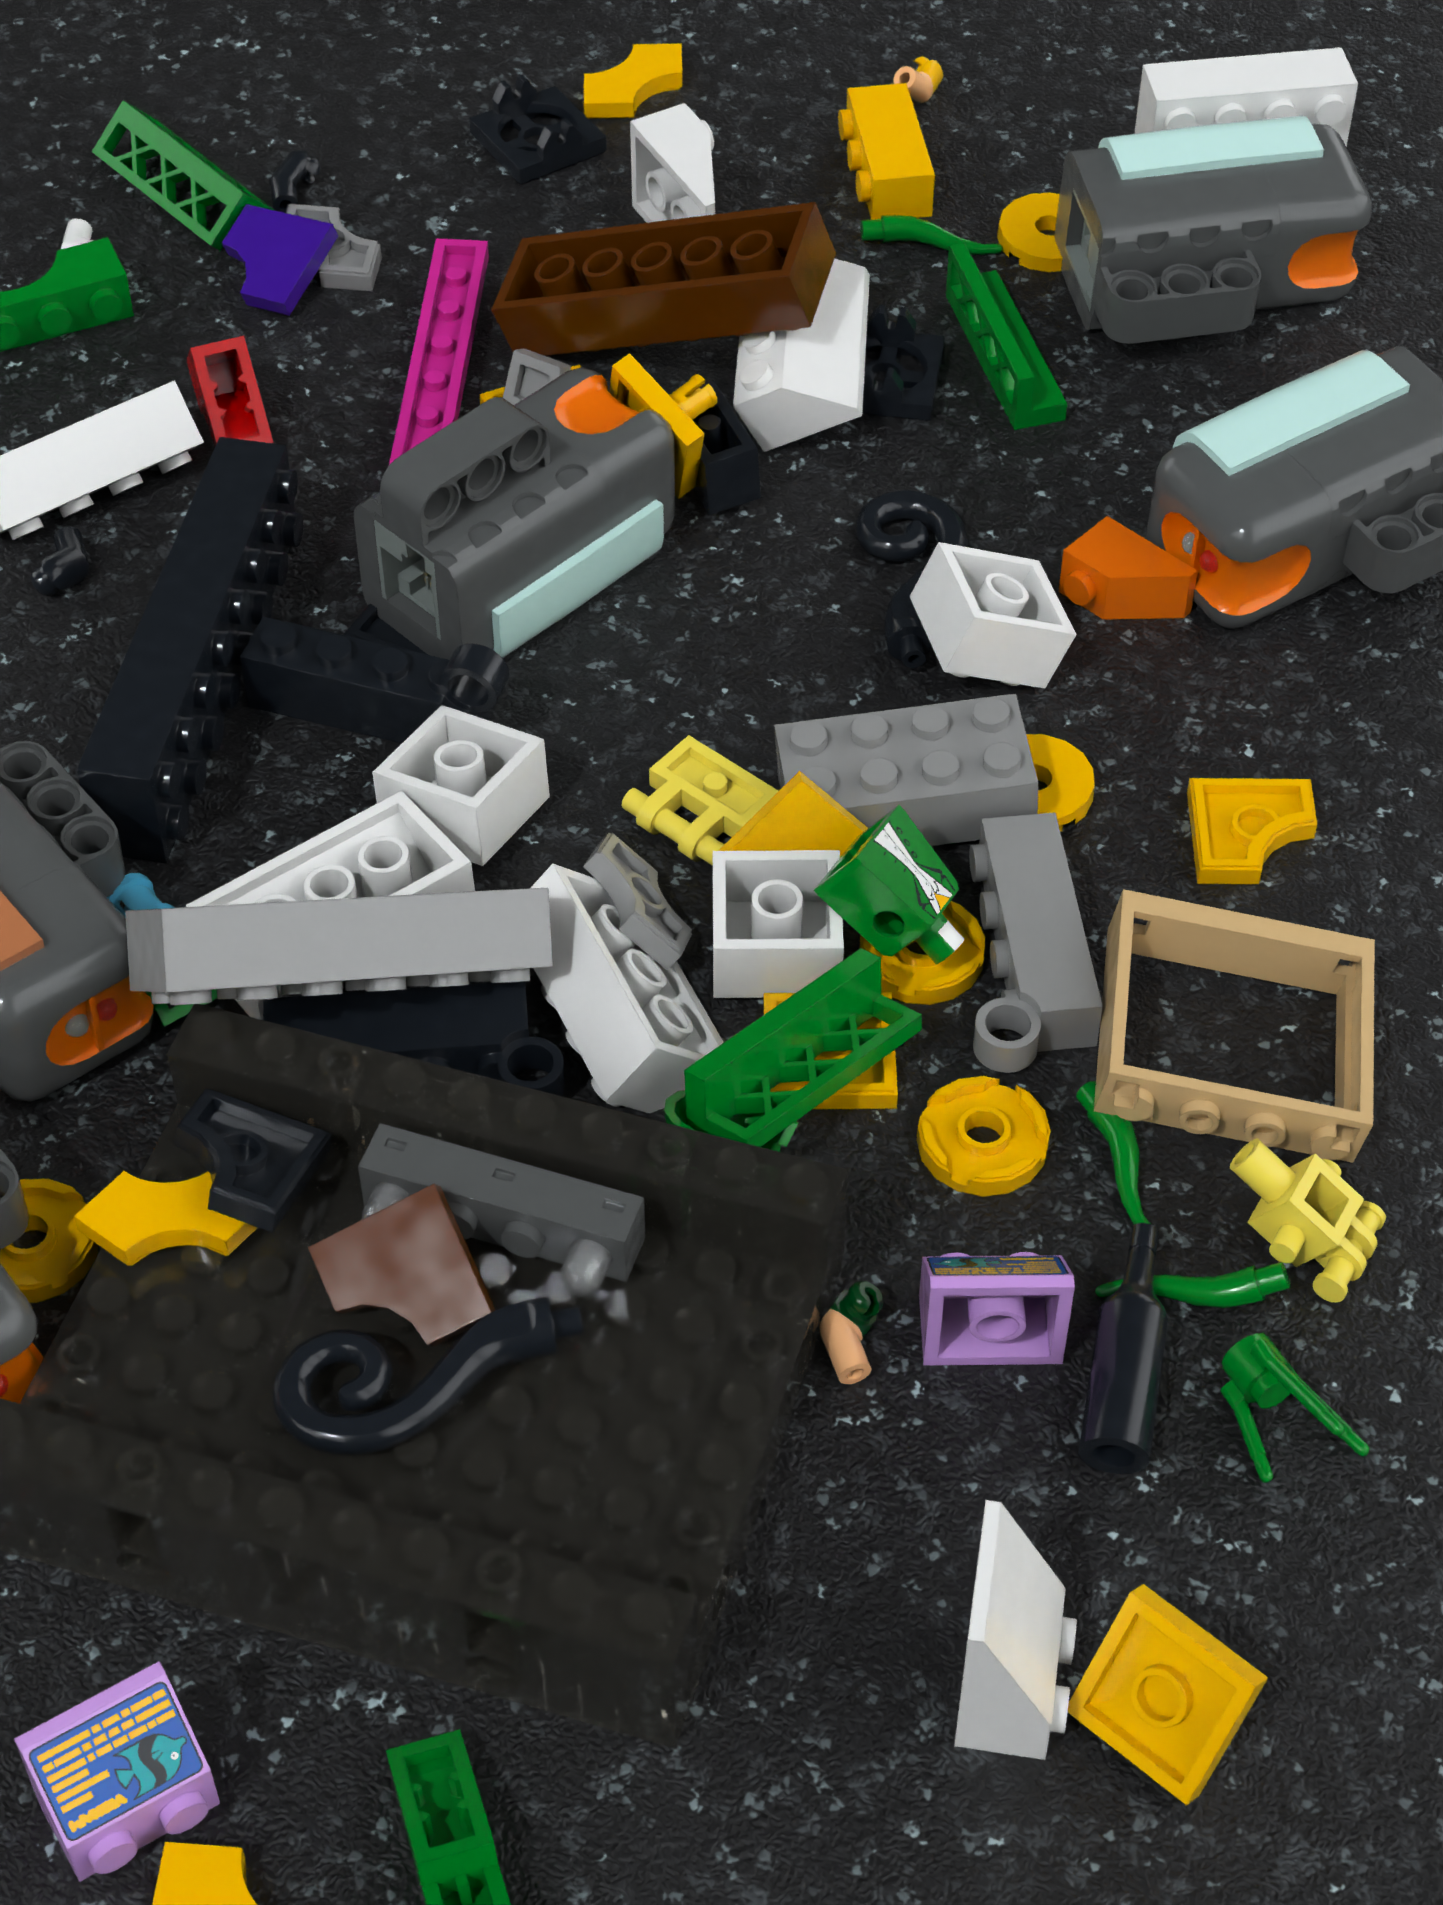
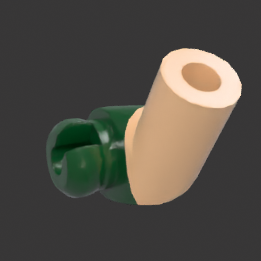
(846, 1326)

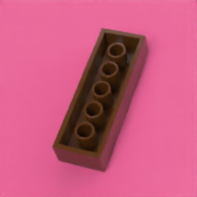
(666, 281)

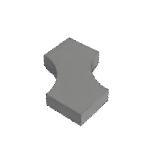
(351, 260)
(639, 901)

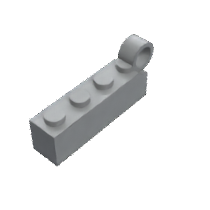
(1036, 944)

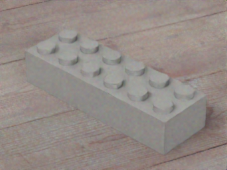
(328, 941)

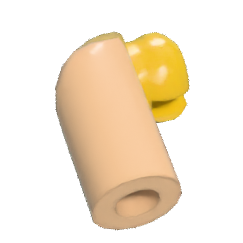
(922, 81)

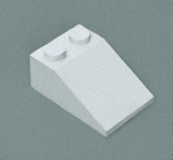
(672, 165)
(1013, 1646)

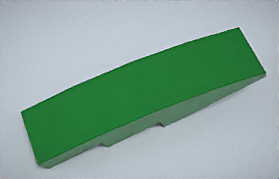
(446, 1822)

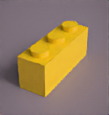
(887, 151)

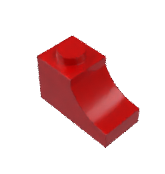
(228, 391)

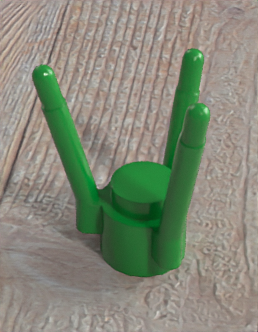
(1265, 1377)

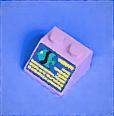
(995, 1309)
(118, 1772)

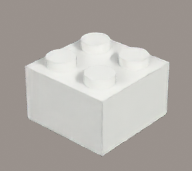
(992, 616)
(468, 779)
(771, 923)

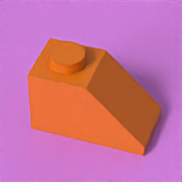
(1125, 575)

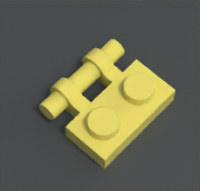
(705, 785)

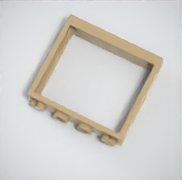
(1257, 950)

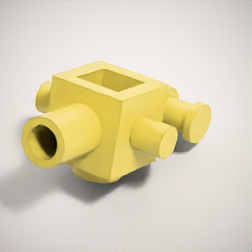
(1310, 1216)

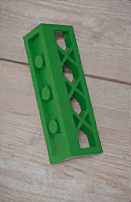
(190, 164)
(1002, 343)
(783, 1049)

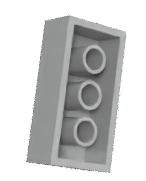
(934, 760)

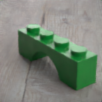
(77, 293)

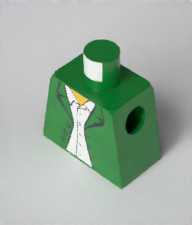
(894, 889)

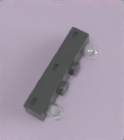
(511, 1205)

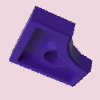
(278, 255)

